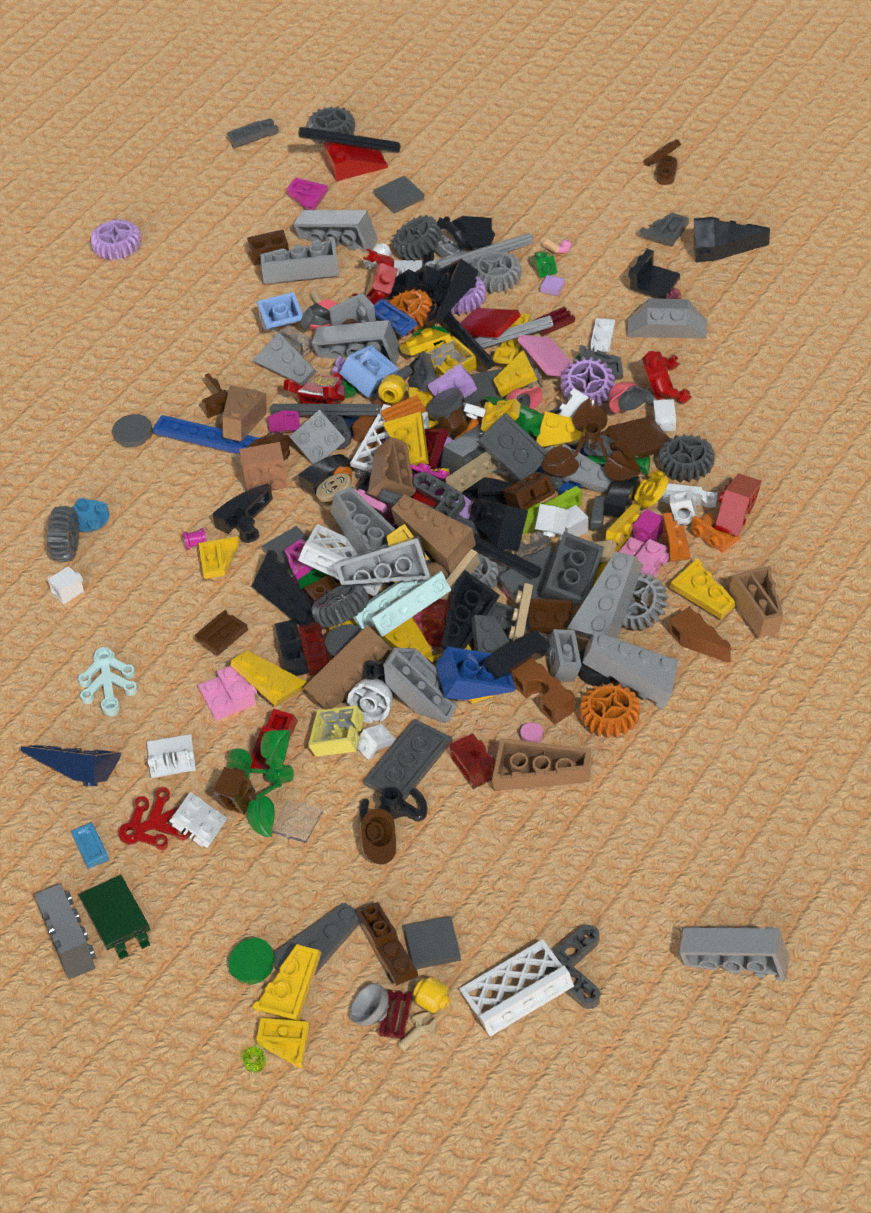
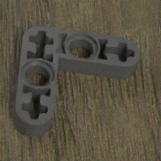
(445, 500)
(569, 962)

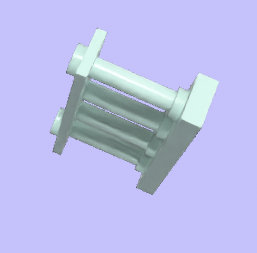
(401, 602)

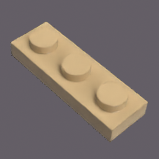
(520, 614)

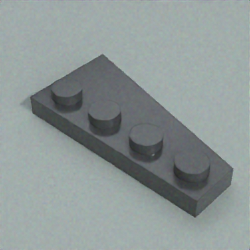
(324, 935)

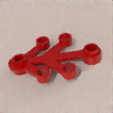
(156, 822)

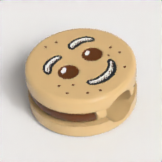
(332, 485)

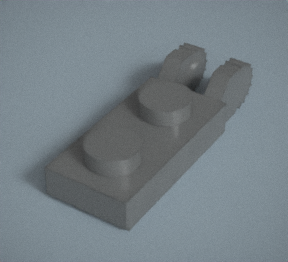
(252, 132)

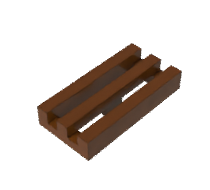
(662, 152)

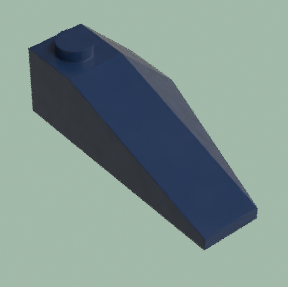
(77, 764)

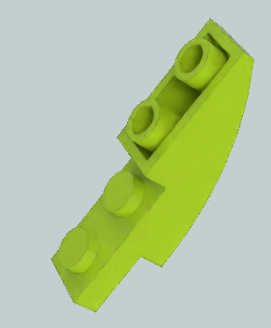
(565, 501)

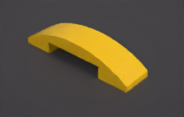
(511, 348)

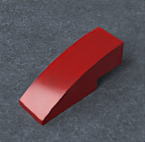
(278, 721)

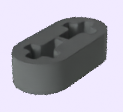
(598, 513)

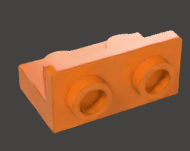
(675, 539)
(716, 539)

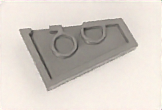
(284, 359)
(588, 474)

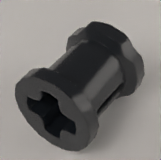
(247, 527)
(374, 667)

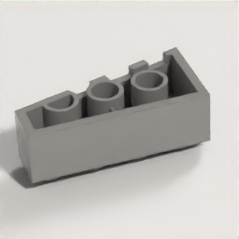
(300, 262)
(609, 598)
(632, 666)

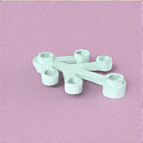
(104, 659)

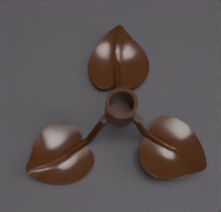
(590, 420)

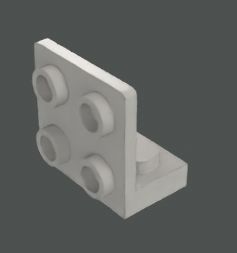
(354, 308)
(318, 437)

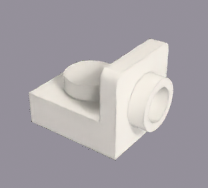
(374, 739)

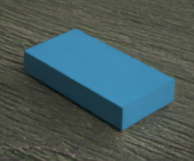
(90, 845)

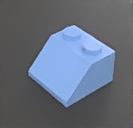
(279, 311)
(367, 370)

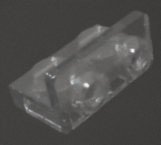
(299, 340)

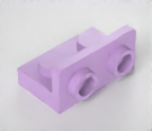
(455, 378)

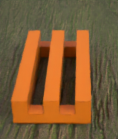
(403, 409)

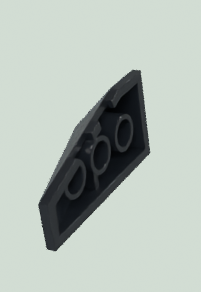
(723, 239)
(452, 285)
(467, 599)

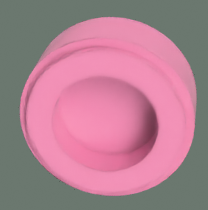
(531, 732)

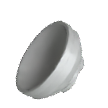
(370, 1005)

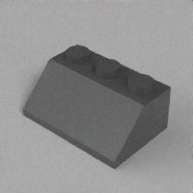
(571, 569)

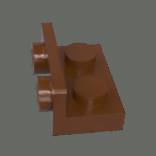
(549, 614)

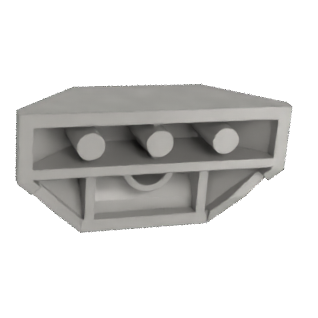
(667, 320)
(417, 684)

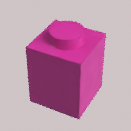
(648, 526)

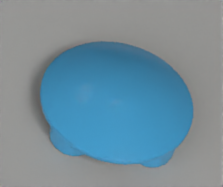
(91, 514)

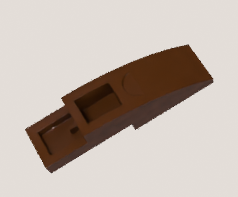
(386, 944)

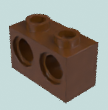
(266, 243)
(529, 491)
(234, 790)

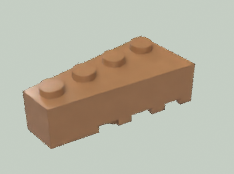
(439, 534)
(346, 668)
(539, 765)

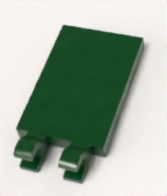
(116, 915)

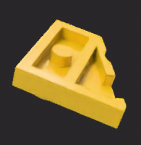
(424, 341)

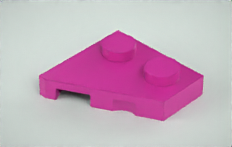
(307, 193)
(293, 553)

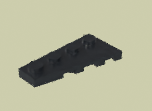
(283, 590)

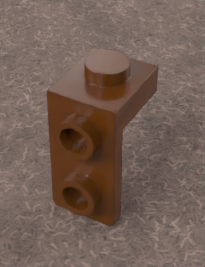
(215, 403)

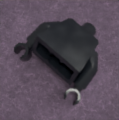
(469, 231)

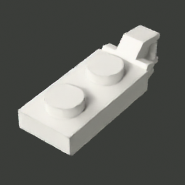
(602, 335)
(472, 411)
(701, 497)

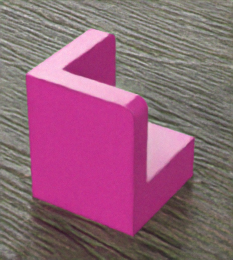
(284, 421)

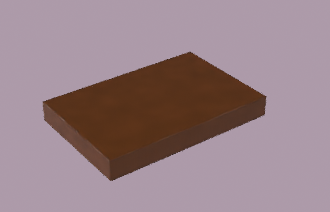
(638, 437)

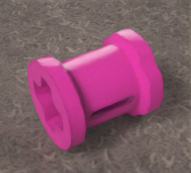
(193, 538)

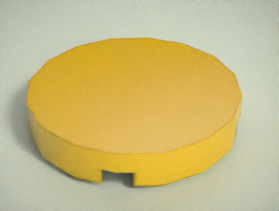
(651, 490)

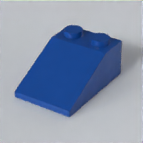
(467, 678)

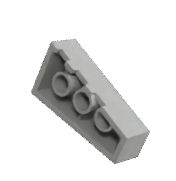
(349, 227)
(350, 338)
(360, 521)
(392, 562)
(736, 950)

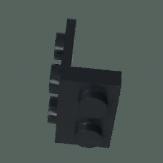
(651, 279)

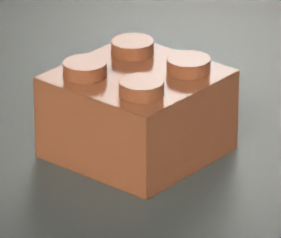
(264, 466)

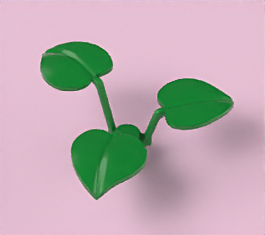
(274, 749)

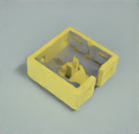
(328, 738)

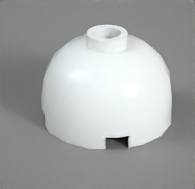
(372, 698)

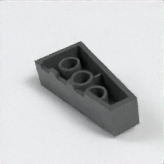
(65, 931)

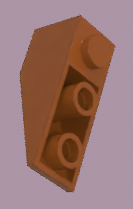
(695, 634)

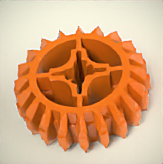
(414, 304)
(610, 710)

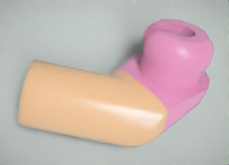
(564, 247)

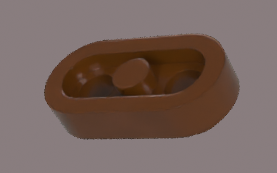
(666, 170)

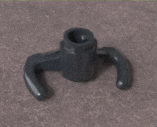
(393, 802)

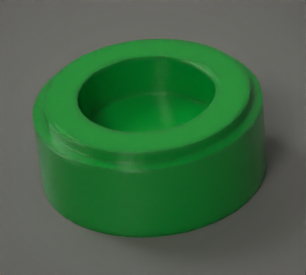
(350, 390)

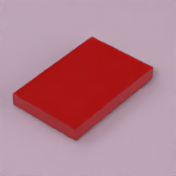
(489, 321)

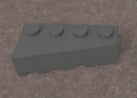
(462, 450)

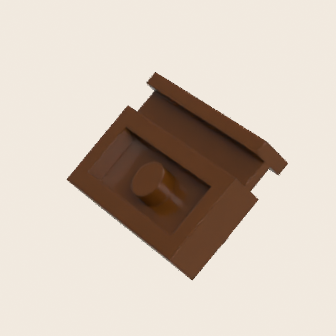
(221, 632)

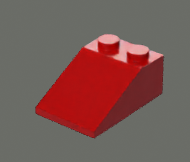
(352, 161)

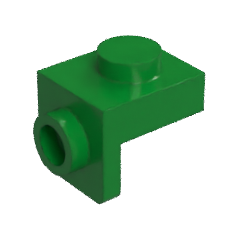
(544, 262)

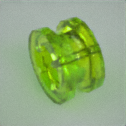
(247, 1056)

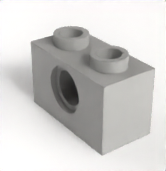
(564, 655)

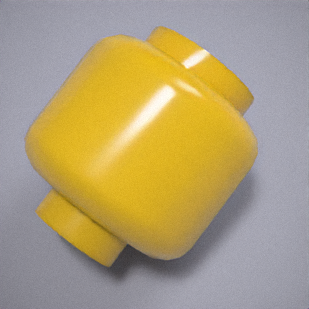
(392, 389)
(432, 995)

